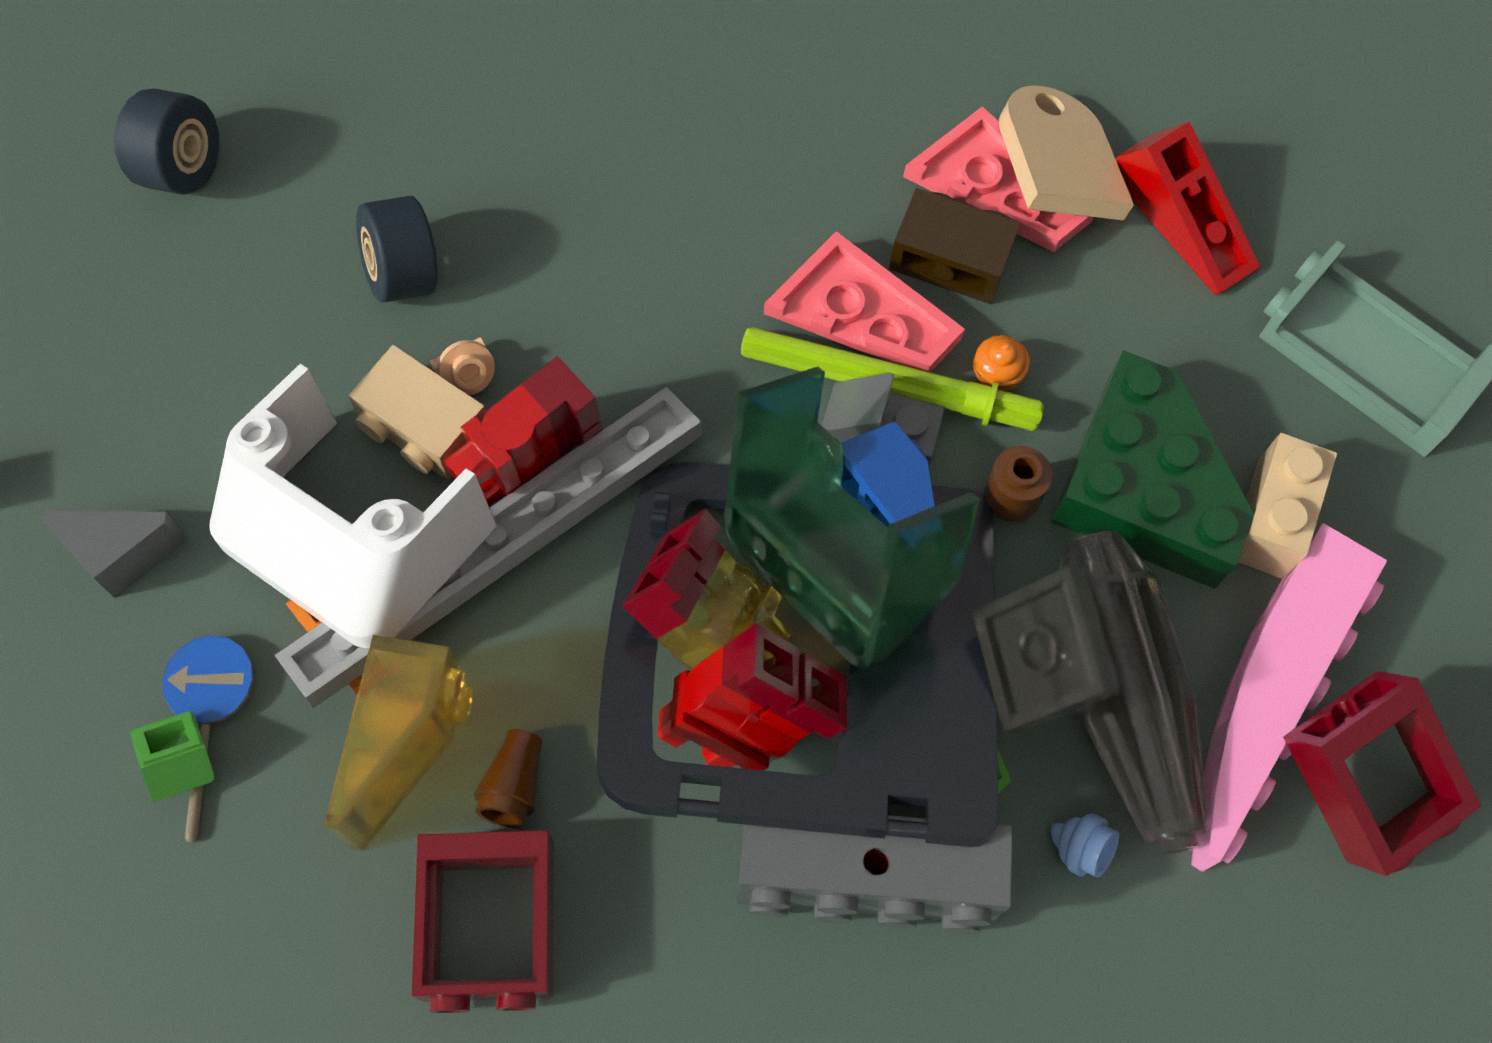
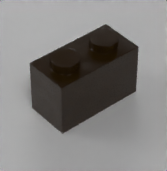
(953, 245)

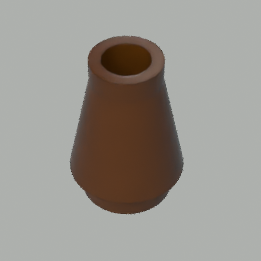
(510, 782)

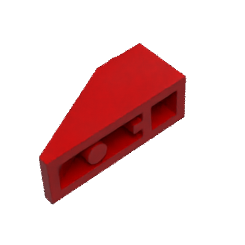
(1188, 206)

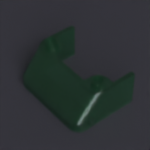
(821, 546)

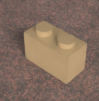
(413, 410)
(1285, 503)

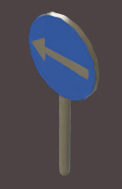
(214, 681)

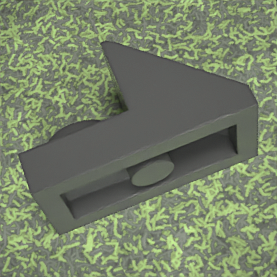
(868, 404)

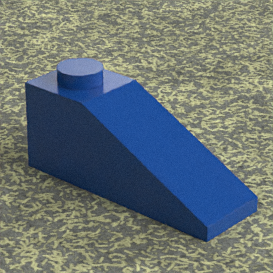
(887, 473)

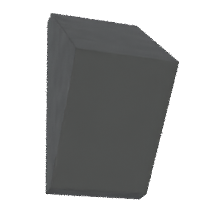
(115, 544)

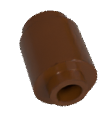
(1018, 483)

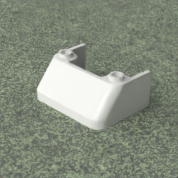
(347, 575)

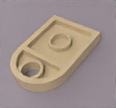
(1062, 155)

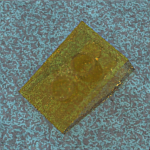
(396, 733)

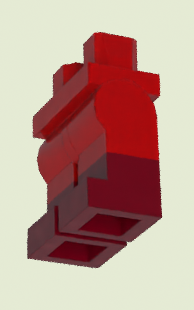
(527, 431)
(754, 707)

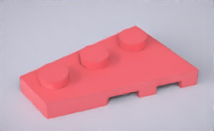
(977, 171)
(865, 307)

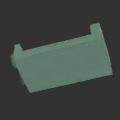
(1374, 352)

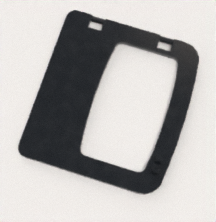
(915, 721)

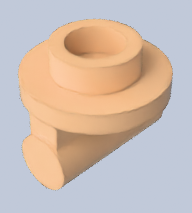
(466, 365)

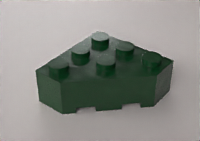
(1156, 477)

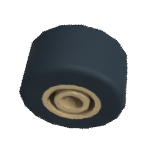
(166, 141)
(396, 248)

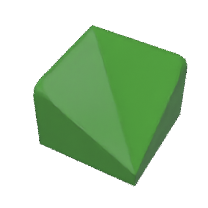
(172, 756)

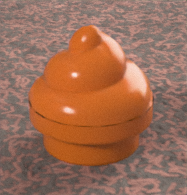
(1001, 361)

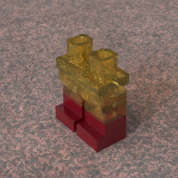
(698, 595)

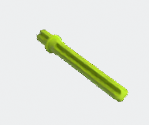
(841, 365)

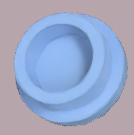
(1085, 844)

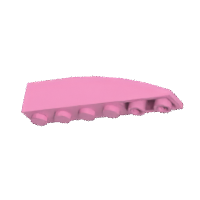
(1280, 678)

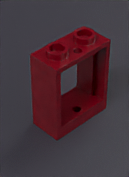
(1347, 726)
(471, 852)

